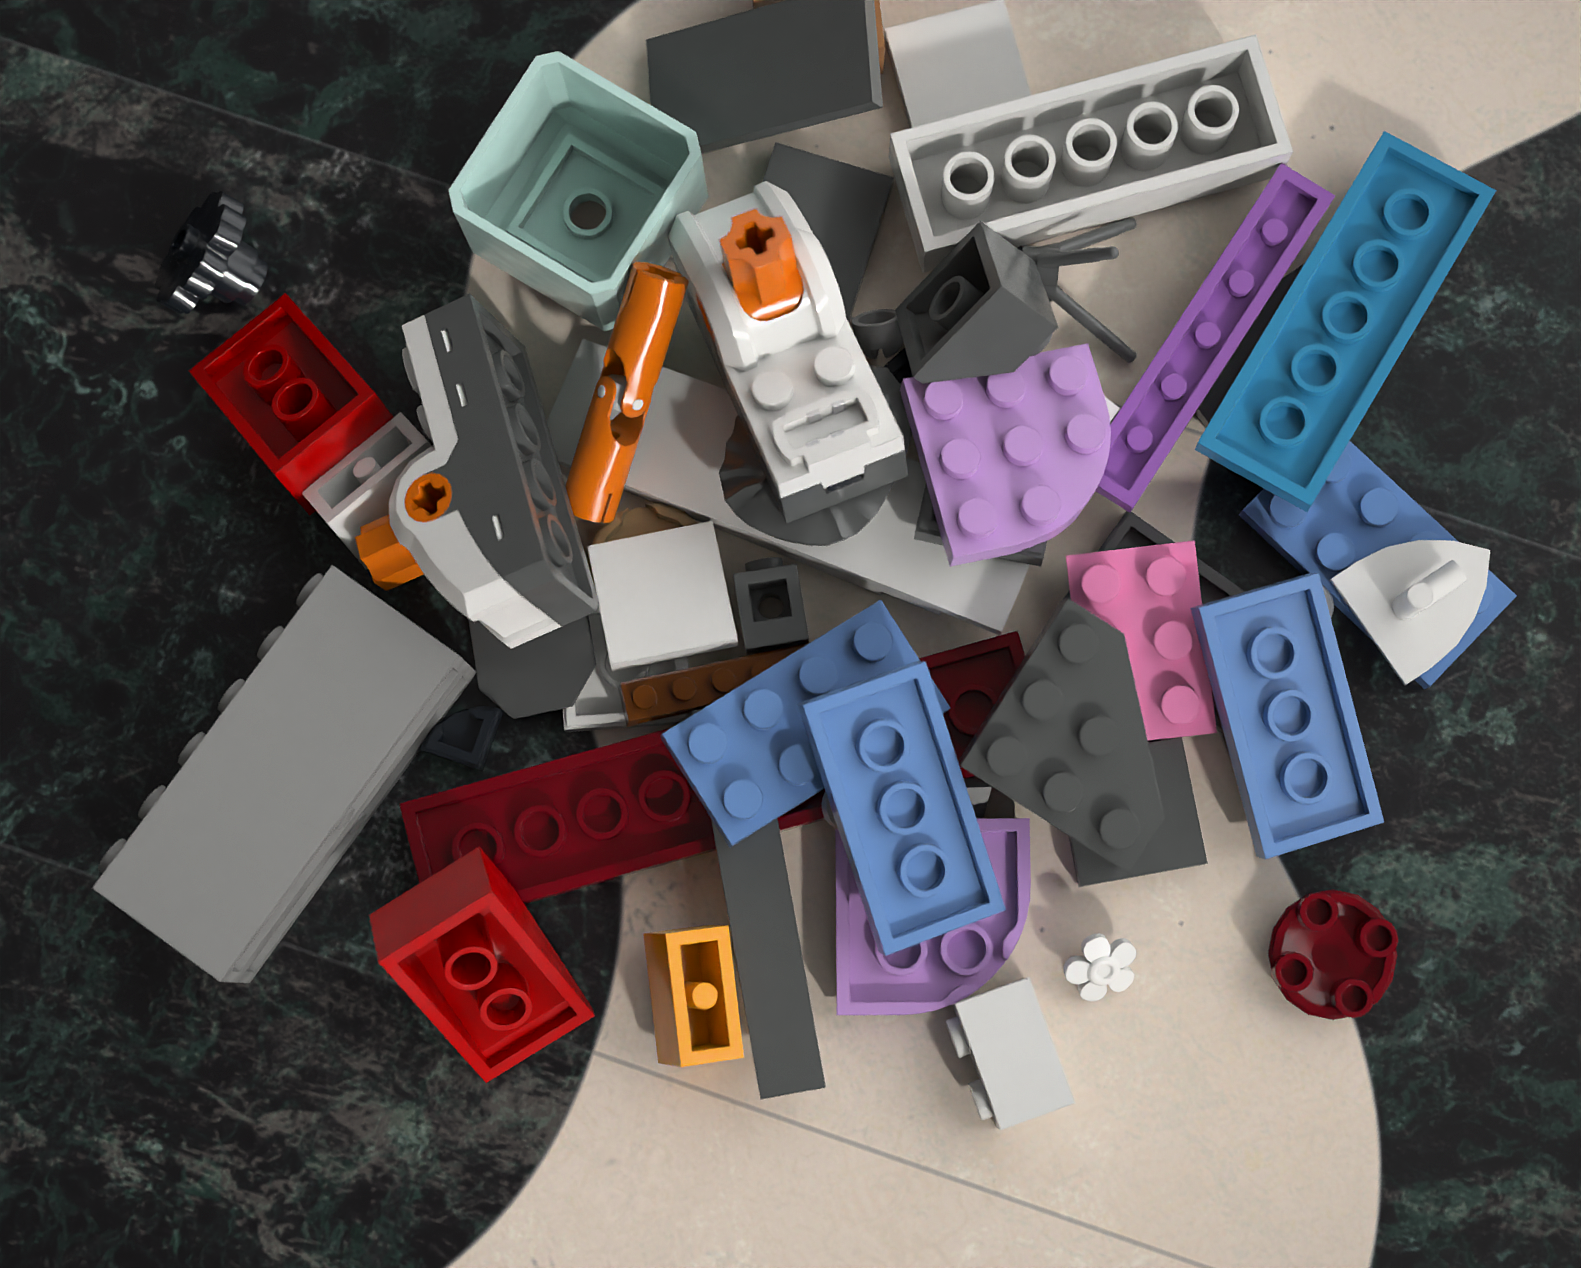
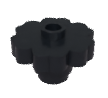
(210, 258)

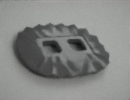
(753, 501)

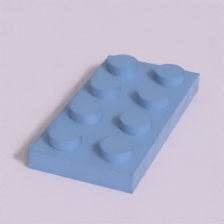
(1351, 519)
(1287, 715)
(750, 747)
(901, 807)

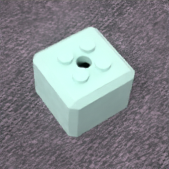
(566, 143)

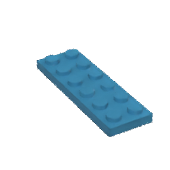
(1345, 321)

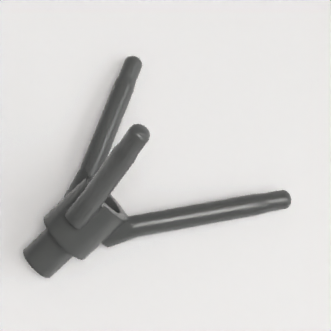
(1071, 252)

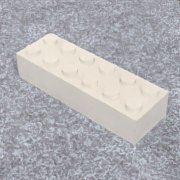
(1092, 150)

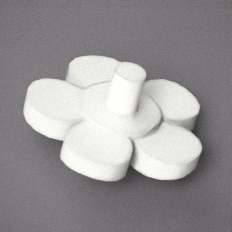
(1102, 966)

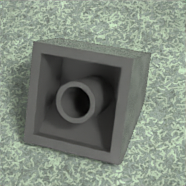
(976, 312)

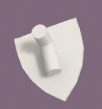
(1416, 599)

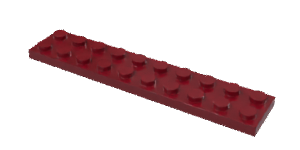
(631, 803)

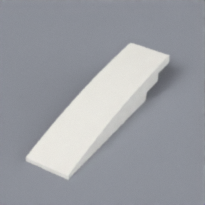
(680, 467)

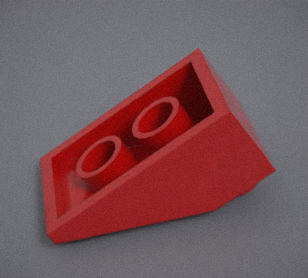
(291, 396)
(478, 965)

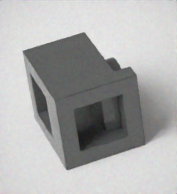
(765, 580)

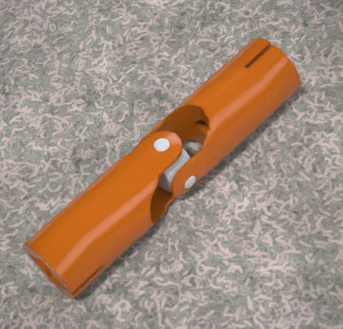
(626, 385)

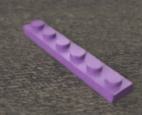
(1210, 332)

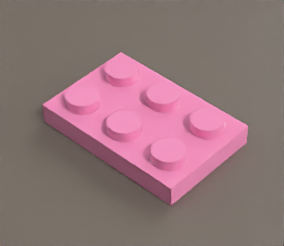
(1149, 600)

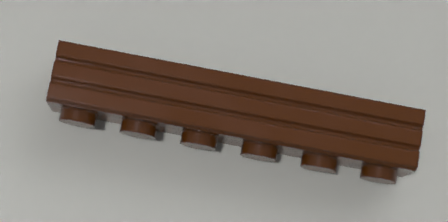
(692, 687)

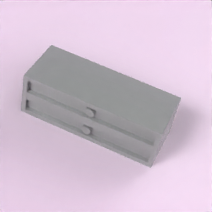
(283, 778)

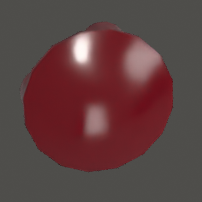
(1333, 954)

